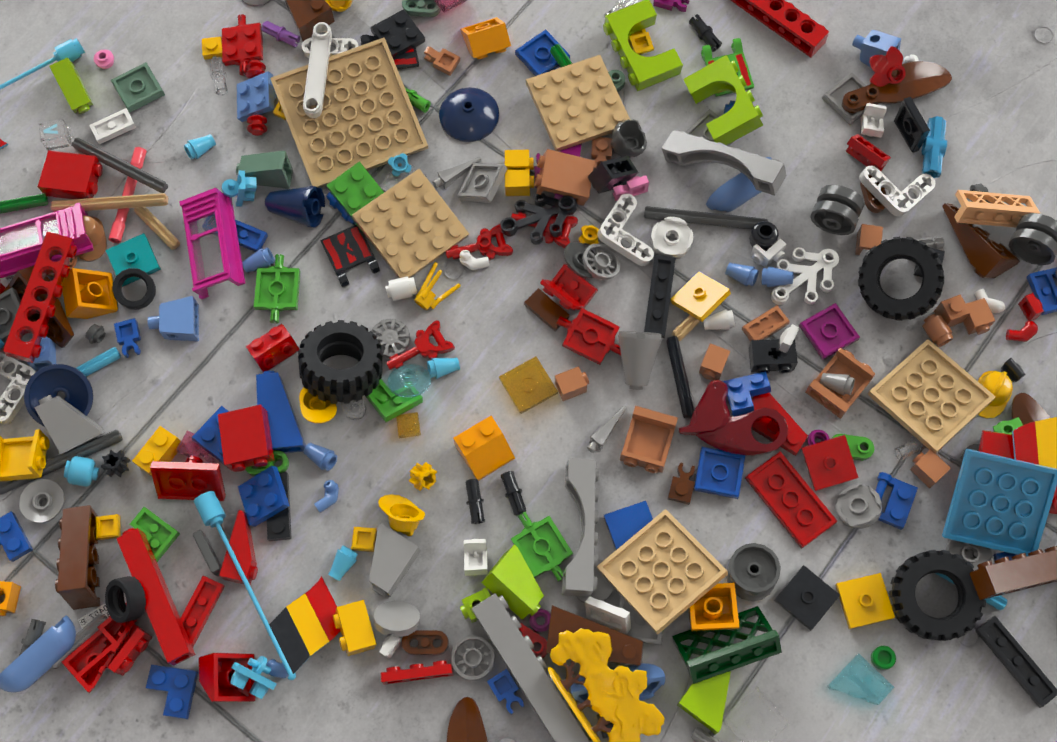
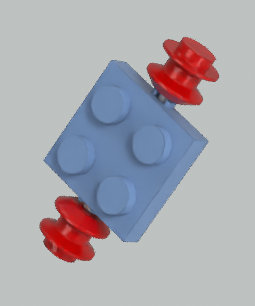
(255, 97)

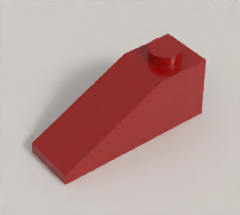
(243, 548)

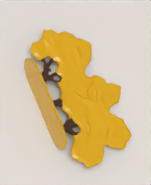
(610, 691)

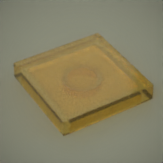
(528, 385)

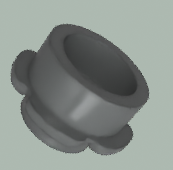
(95, 334)

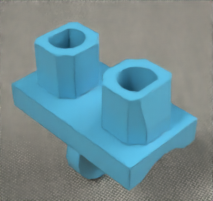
(243, 188)
(261, 683)

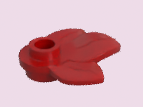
(885, 65)

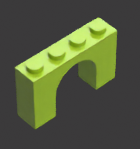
(641, 70)
(722, 77)

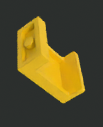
(23, 456)

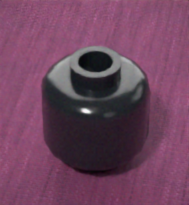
(764, 234)

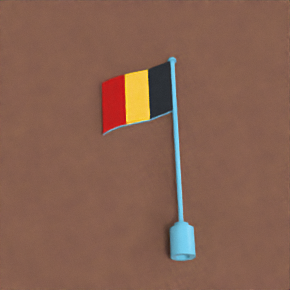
(1037, 442)
(303, 624)

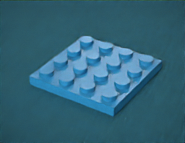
(1000, 503)

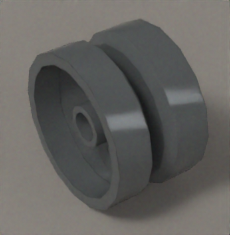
(837, 209)
(1035, 239)
(764, 574)

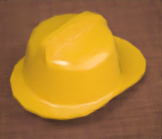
(1000, 386)
(315, 409)
(401, 513)

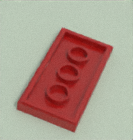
(791, 499)

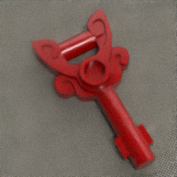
(562, 240)
(484, 245)
(423, 346)

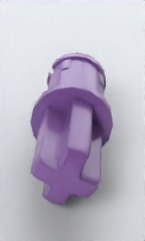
(280, 33)

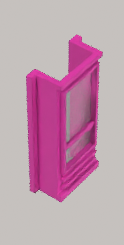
(212, 240)
(22, 241)

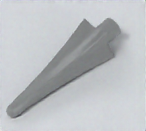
(448, 176)
(600, 437)

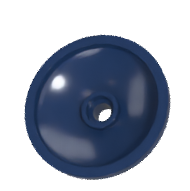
(470, 123)
(57, 379)

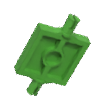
(277, 288)
(542, 546)

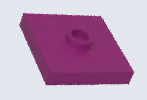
(829, 331)

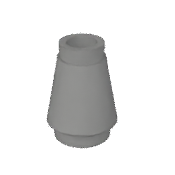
(839, 383)

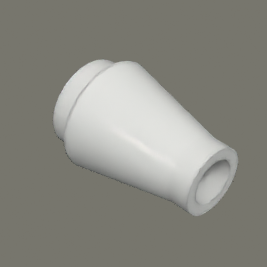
(720, 321)

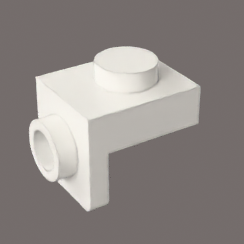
(872, 120)
(773, 254)
(475, 557)

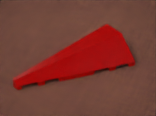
(95, 654)

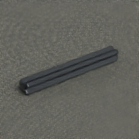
(680, 376)

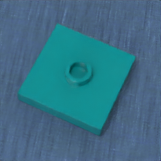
(133, 254)

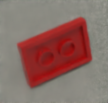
(187, 479)

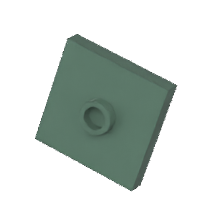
(137, 87)

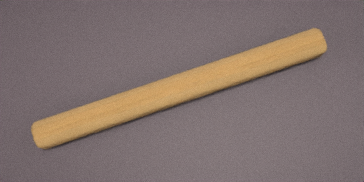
(117, 202)

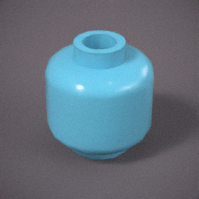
(81, 471)

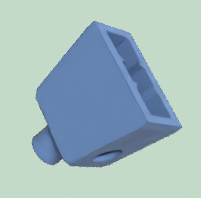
(875, 44)
(177, 319)

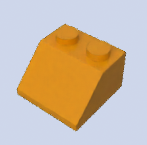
(486, 38)
(88, 294)
(484, 448)
(715, 609)

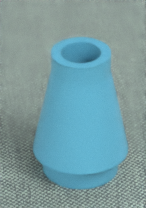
(197, 147)
(442, 366)
(343, 561)

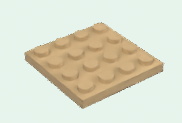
(577, 102)
(410, 225)
(931, 396)
(662, 571)

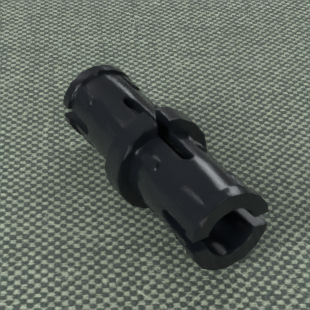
(705, 32)

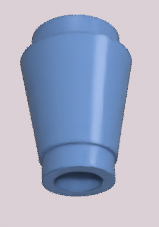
(261, 259)
(742, 273)
(776, 277)
(321, 456)

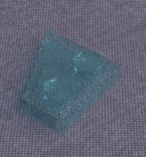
(861, 681)

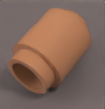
(937, 330)

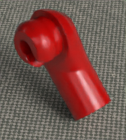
(1024, 334)

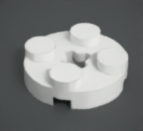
(675, 248)

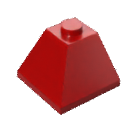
(216, 674)

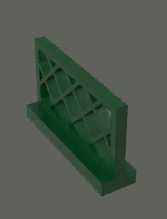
(730, 655)

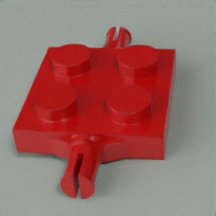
(242, 44)
(590, 336)

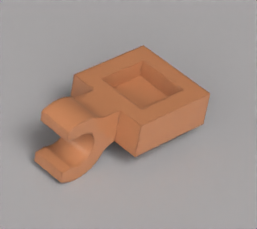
(443, 61)

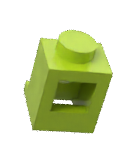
(468, 602)

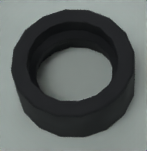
(124, 275)
(134, 597)

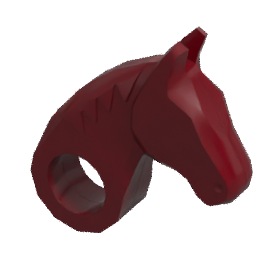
(730, 434)

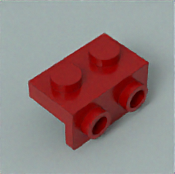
(272, 347)
(130, 649)

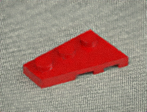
(770, 430)

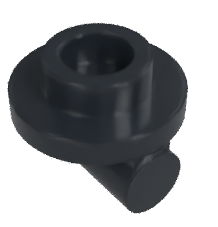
(1013, 370)

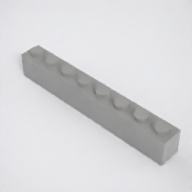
(528, 670)

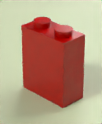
(70, 175)
(245, 438)

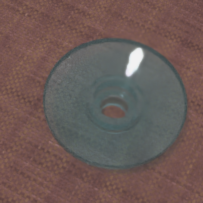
(409, 380)

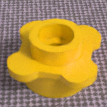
(589, 230)

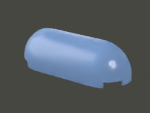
(733, 193)
(39, 657)
(655, 680)

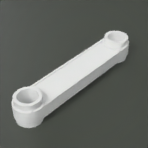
(317, 70)

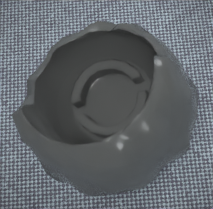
(628, 139)

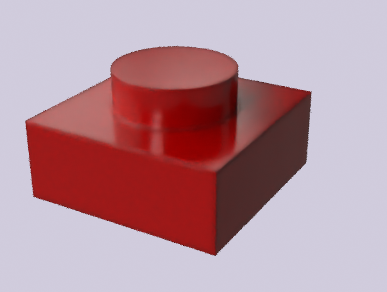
(1031, 307)

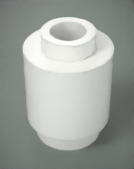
(401, 288)

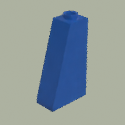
(282, 420)

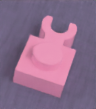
(635, 186)

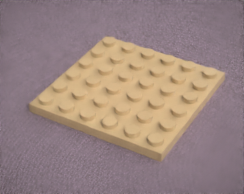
(362, 114)

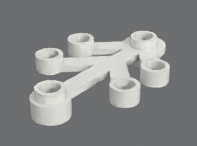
(808, 274)

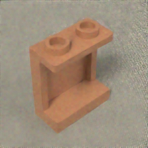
(564, 175)
(841, 363)
(648, 439)

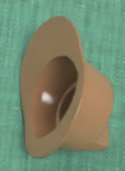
(95, 232)

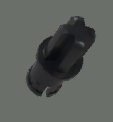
(513, 493)
(475, 501)

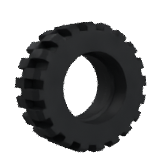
(892, 250)
(340, 384)
(906, 606)

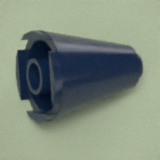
(298, 205)

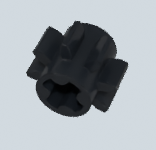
(115, 459)

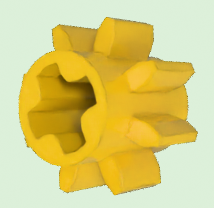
(422, 476)

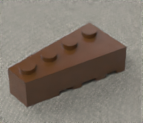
(309, 13)
(78, 558)
(624, 647)

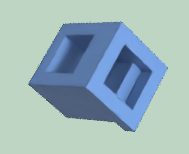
(47, 354)

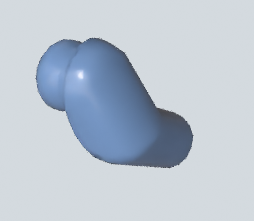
(330, 496)
(277, 669)

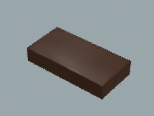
(545, 309)

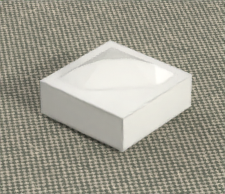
(787, 338)
(390, 645)

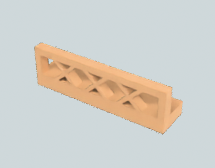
(993, 213)

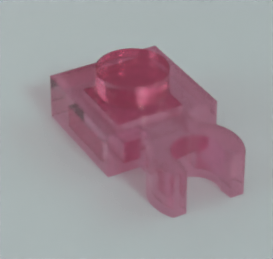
(190, 448)

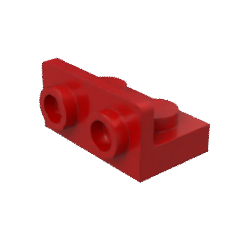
(867, 152)

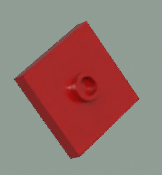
(829, 462)

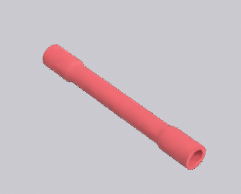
(119, 224)

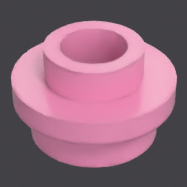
(104, 63)

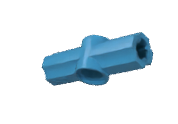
(934, 147)

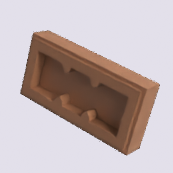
(766, 324)

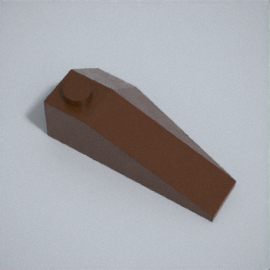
(984, 254)
(59, 327)

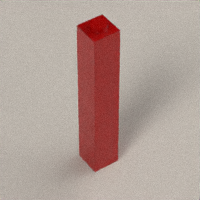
(159, 602)

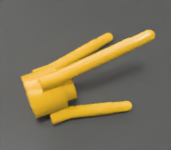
(425, 296)

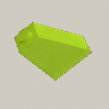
(71, 85)
(515, 583)
(707, 701)

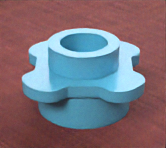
(402, 158)

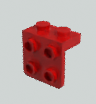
(570, 288)

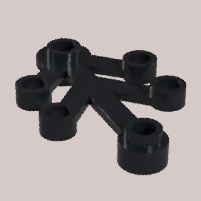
(541, 216)

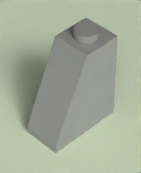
(65, 423)
(391, 560)

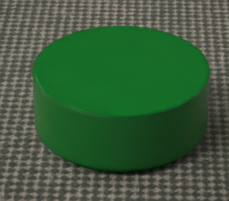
(883, 657)

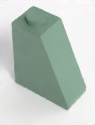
(269, 168)

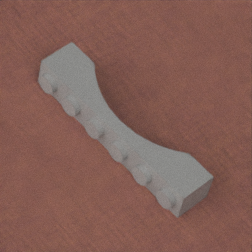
(687, 149)
(580, 481)

